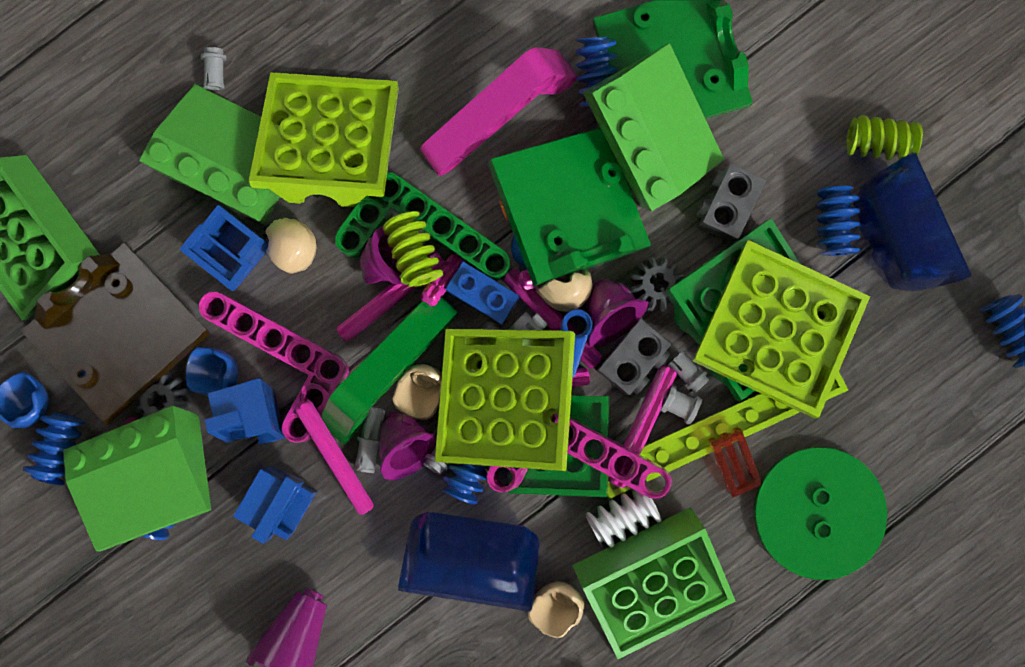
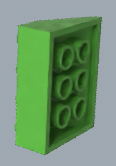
(654, 127)
(211, 150)
(37, 237)
(139, 477)
(654, 582)

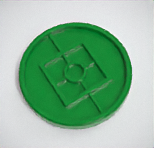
(820, 513)

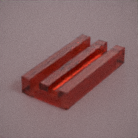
(726, 440)

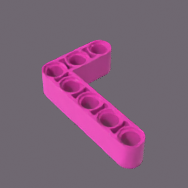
(531, 74)
(285, 351)
(606, 463)

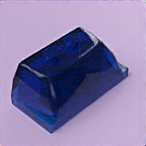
(909, 229)
(470, 561)

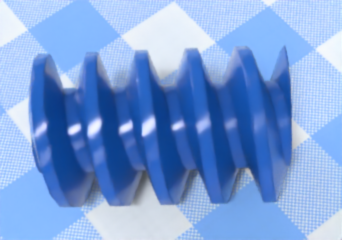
(595, 62)
(837, 220)
(1011, 323)
(57, 438)
(465, 482)

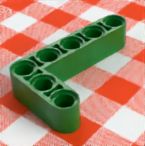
(431, 215)
(383, 367)

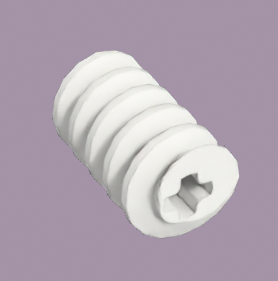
(623, 517)

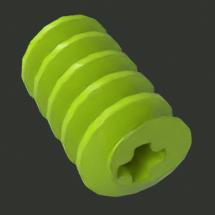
(885, 136)
(409, 249)

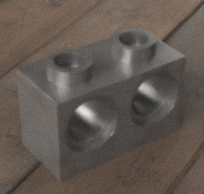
(735, 206)
(628, 353)

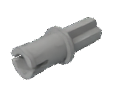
(369, 441)

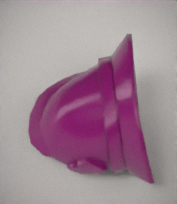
(377, 260)
(612, 311)
(403, 446)

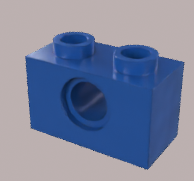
(482, 294)

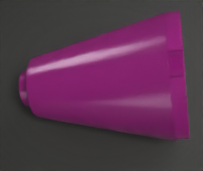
(293, 635)

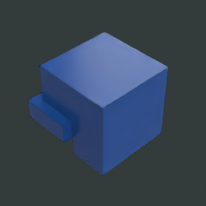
(225, 247)
(245, 412)
(274, 504)

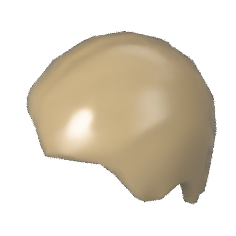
(291, 245)
(567, 293)
(418, 392)
(556, 609)

